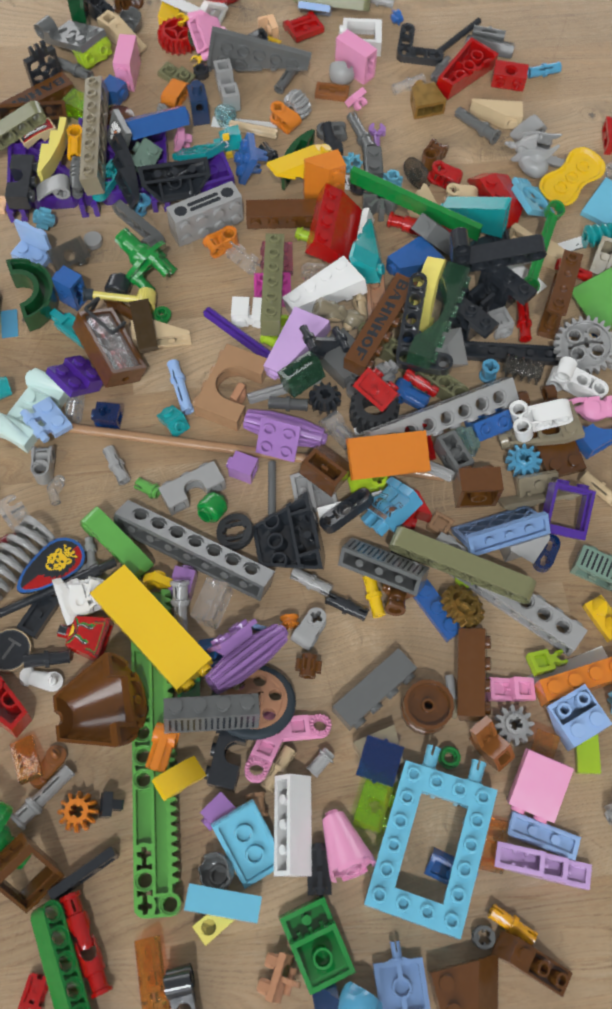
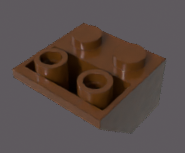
(325, 469)

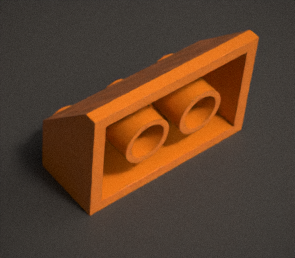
(321, 170)

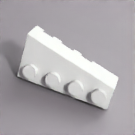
(334, 283)

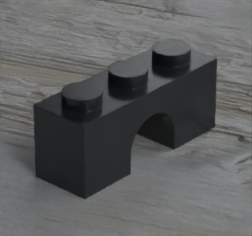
(24, 171)
(222, 773)

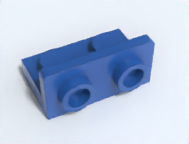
(492, 424)

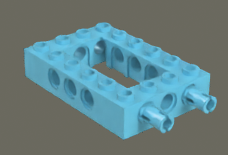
(468, 793)

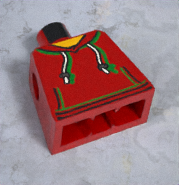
(87, 636)

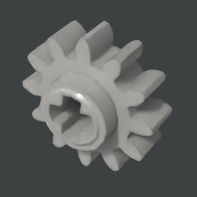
(388, 369)
(522, 724)

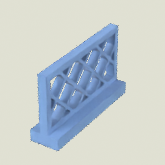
(502, 530)

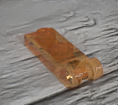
(151, 973)

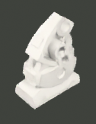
(75, 597)

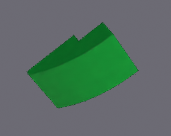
(316, 944)

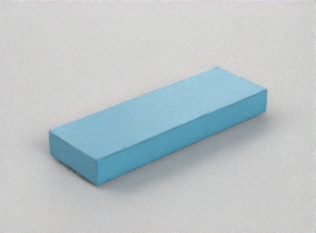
(222, 903)

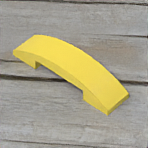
(433, 269)

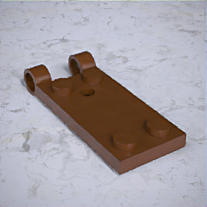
(559, 457)

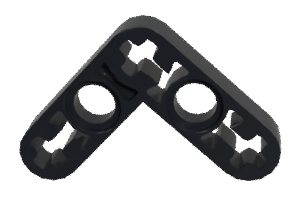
(431, 56)

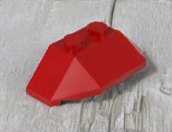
(498, 186)

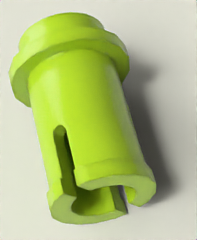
(301, 234)

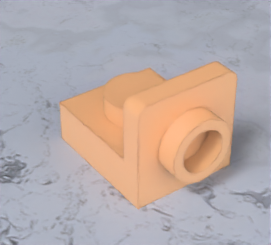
(269, 24)

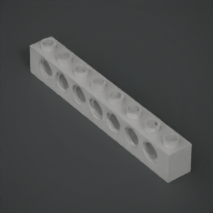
(505, 395)
(528, 615)

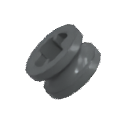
(491, 937)

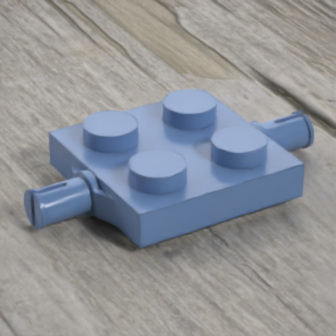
(401, 981)

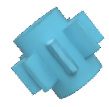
(352, 158)
(394, 177)
(43, 218)

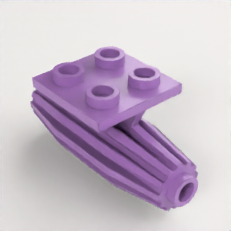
(282, 434)
(243, 653)

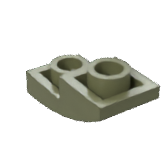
(170, 71)

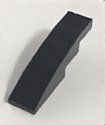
(126, 174)

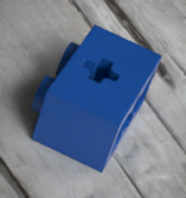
(69, 287)

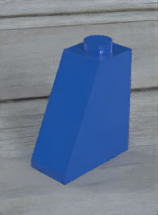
(411, 257)

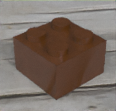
(477, 486)

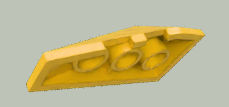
(292, 164)

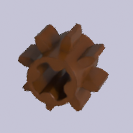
(308, 666)

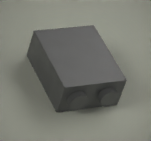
(334, 362)

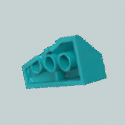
(366, 254)

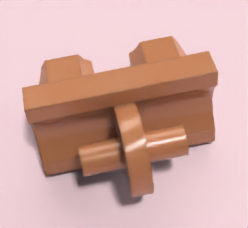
(282, 978)

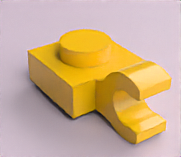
(156, 580)

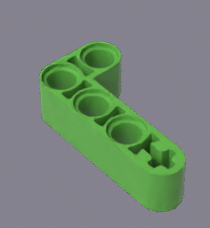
(101, 527)

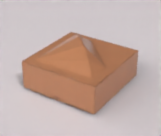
(239, 393)

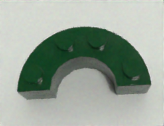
(44, 295)

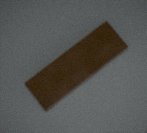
(143, 325)

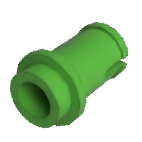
(147, 488)

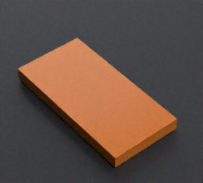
(388, 455)

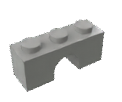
(225, 83)
(205, 477)

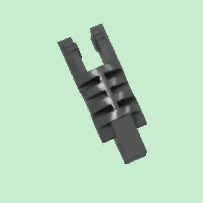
(77, 189)

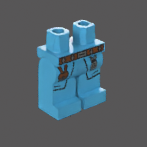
(391, 507)

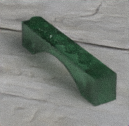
(425, 344)

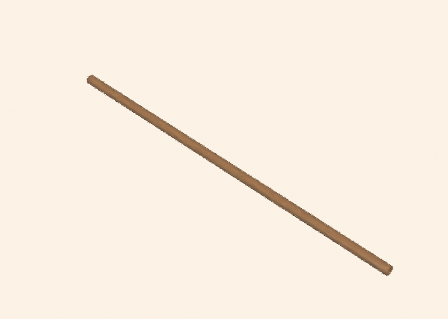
(196, 444)

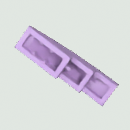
(543, 865)

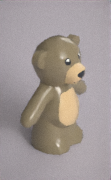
(338, 313)

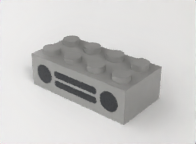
(205, 213)

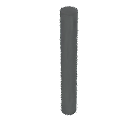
(271, 487)

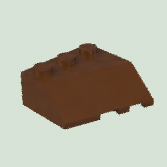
(466, 984)

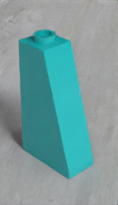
(488, 211)

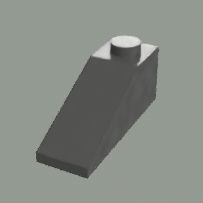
(432, 232)

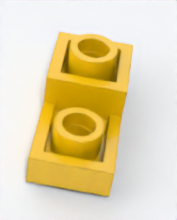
(178, 778)

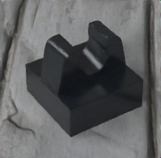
(108, 804)

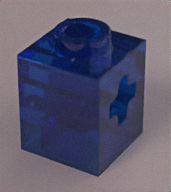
(107, 415)

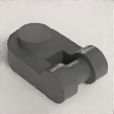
(339, 129)

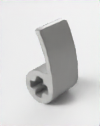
(532, 123)
(56, 184)

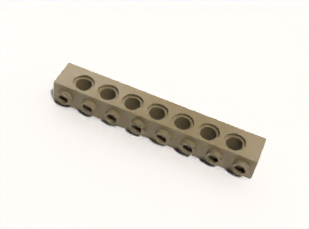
(94, 136)

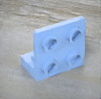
(32, 245)

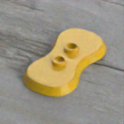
(567, 181)

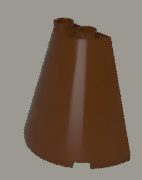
(101, 704)

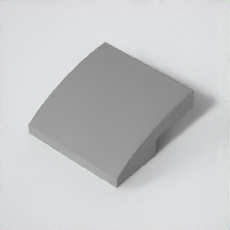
(317, 496)

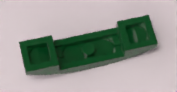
(303, 141)

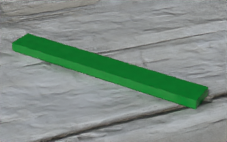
(414, 202)

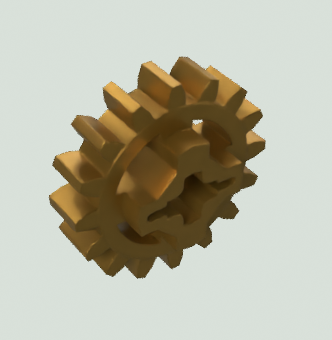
(462, 606)

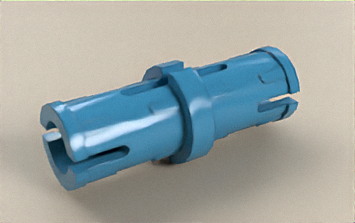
(544, 69)

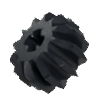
(331, 395)

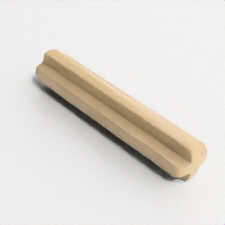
(258, 130)

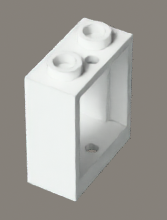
(365, 26)

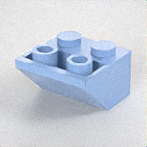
(577, 717)

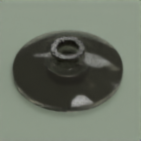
(415, 172)

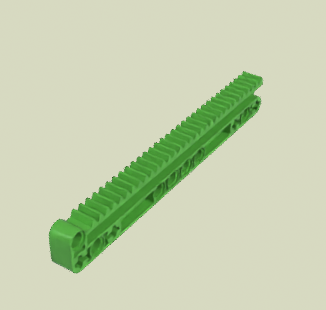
(151, 815)

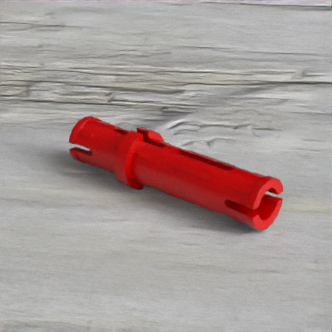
(524, 323)

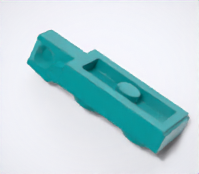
(64, 324)

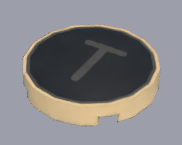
(12, 647)

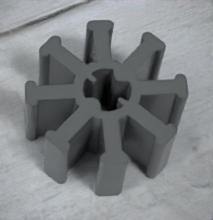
(378, 205)

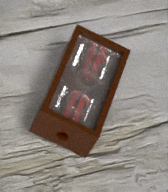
(111, 354)

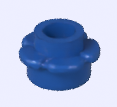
(396, 17)

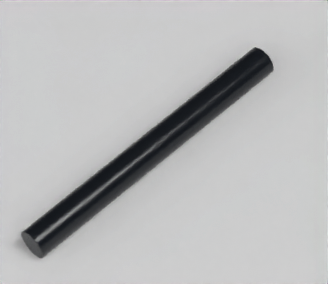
(459, 35)

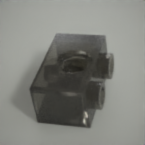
(76, 247)

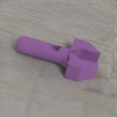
(377, 134)

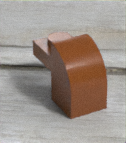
(490, 744)

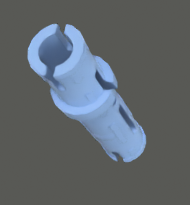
(178, 380)

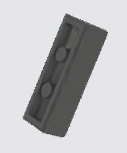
(504, 48)

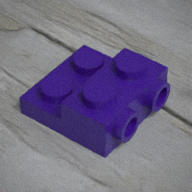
(220, 172)
(75, 376)

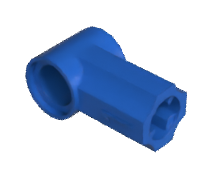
(411, 395)

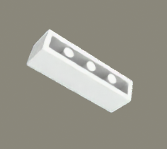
(292, 826)

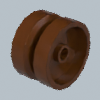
(433, 695)

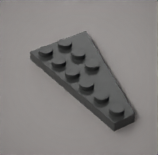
(253, 53)

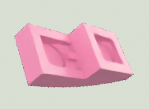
(511, 689)

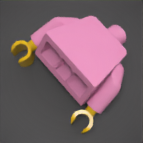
(200, 27)

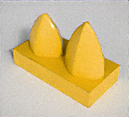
(601, 615)

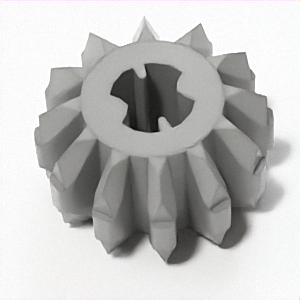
(298, 102)

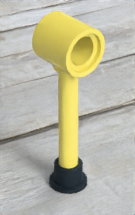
(143, 293)

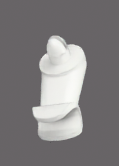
(41, 679)

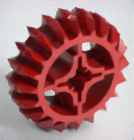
(174, 37)

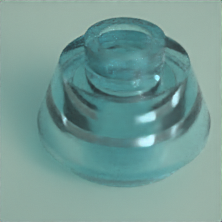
(224, 114)

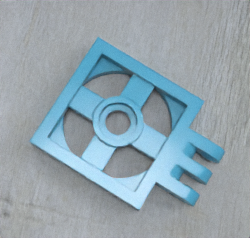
(522, 190)

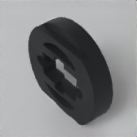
(246, 537)

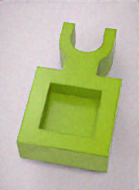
(543, 662)

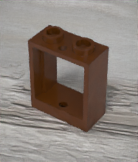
(12, 857)

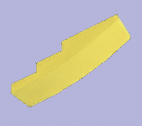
(53, 152)

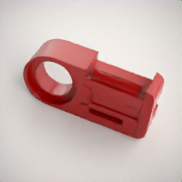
(34, 992)

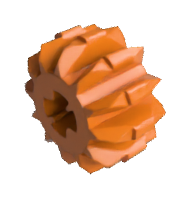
(73, 820)

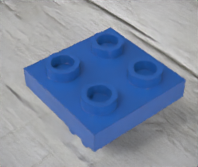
(247, 158)

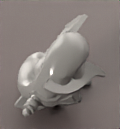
(534, 152)

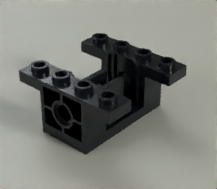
(494, 290)

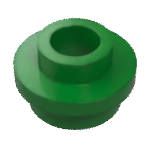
(165, 318)
(455, 755)

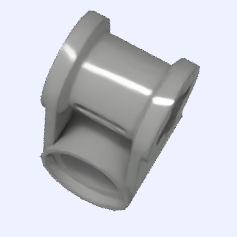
(43, 460)
(307, 631)

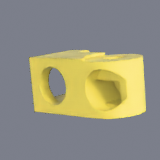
(210, 927)

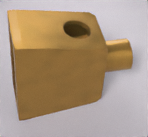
(426, 100)

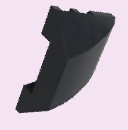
(291, 537)

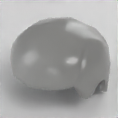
(340, 73)

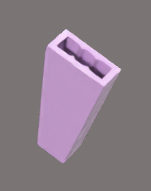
(290, 342)

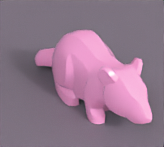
(593, 408)

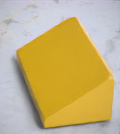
(167, 11)

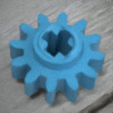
(523, 460)

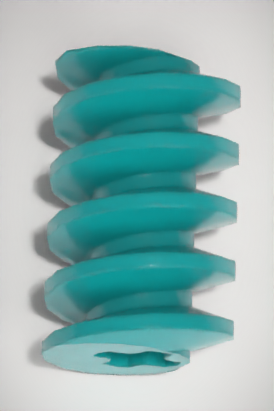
(594, 234)

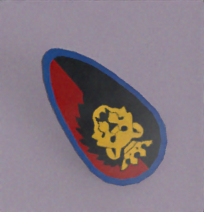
(56, 560)

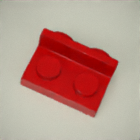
(376, 388)

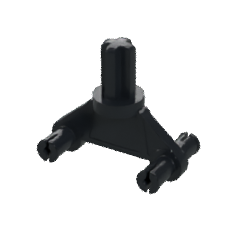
(321, 345)

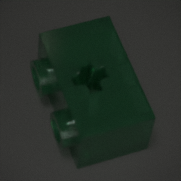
(301, 374)

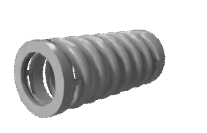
(30, 528)

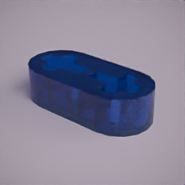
(551, 555)

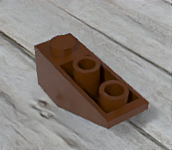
(532, 962)

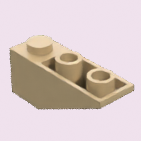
(114, 26)

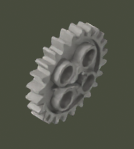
(581, 330)

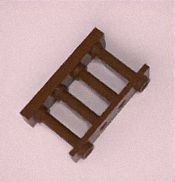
(560, 294)

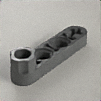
(137, 223)

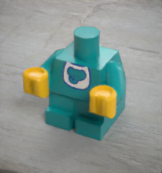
(231, 138)

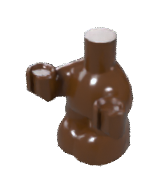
(396, 600)

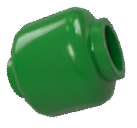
(212, 507)

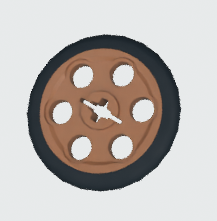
(282, 709)

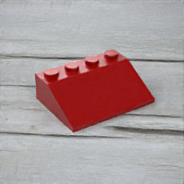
(333, 225)

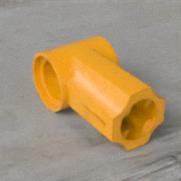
(74, 141)

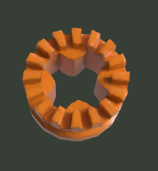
(289, 621)

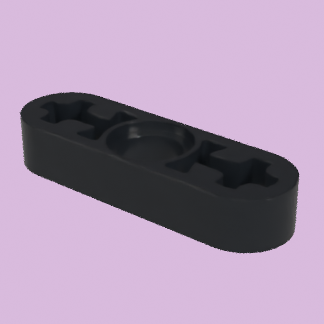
(337, 523)

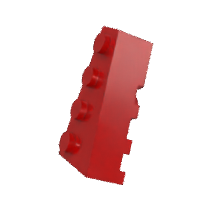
(467, 66)
(13, 715)

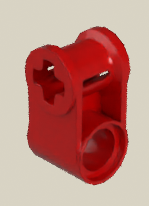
(446, 174)

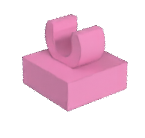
(357, 98)
(181, 139)

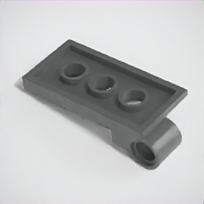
(70, 35)

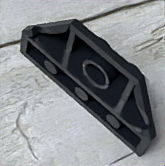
(175, 179)

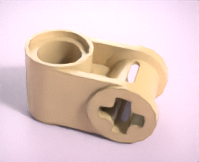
(461, 190)

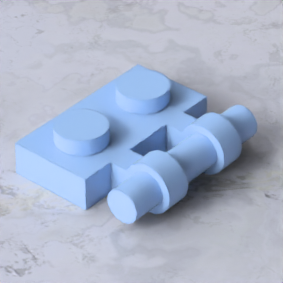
(50, 415)

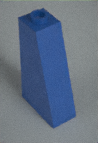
(158, 122)

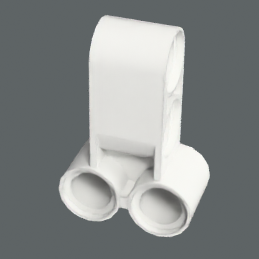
(576, 381)
(539, 417)

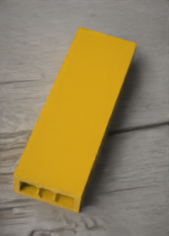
(152, 629)

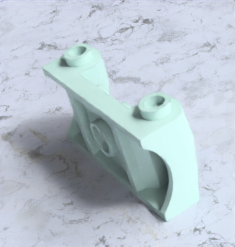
(39, 388)

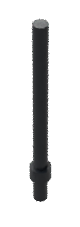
(94, 571)

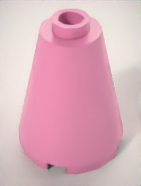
(344, 848)

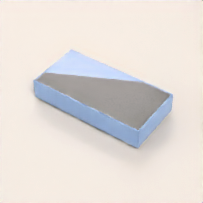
(316, 8)

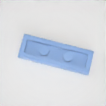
(543, 836)

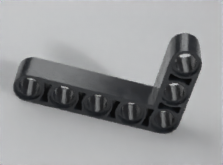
(495, 253)
(411, 330)

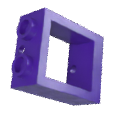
(585, 510)

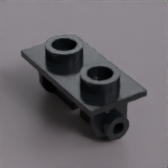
(320, 881)

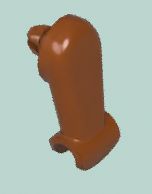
(50, 764)

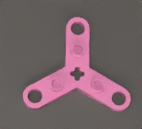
(265, 750)

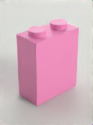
(357, 54)
(127, 60)
(539, 786)

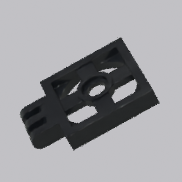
(38, 55)

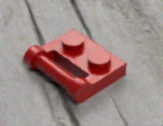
(304, 27)

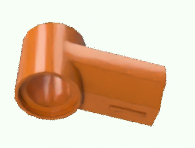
(161, 748)

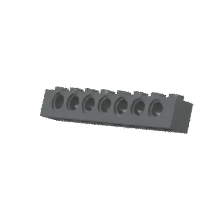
(194, 550)

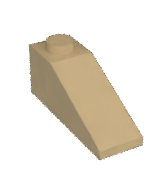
(498, 112)
(166, 335)

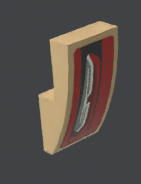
(40, 132)

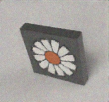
(117, 125)

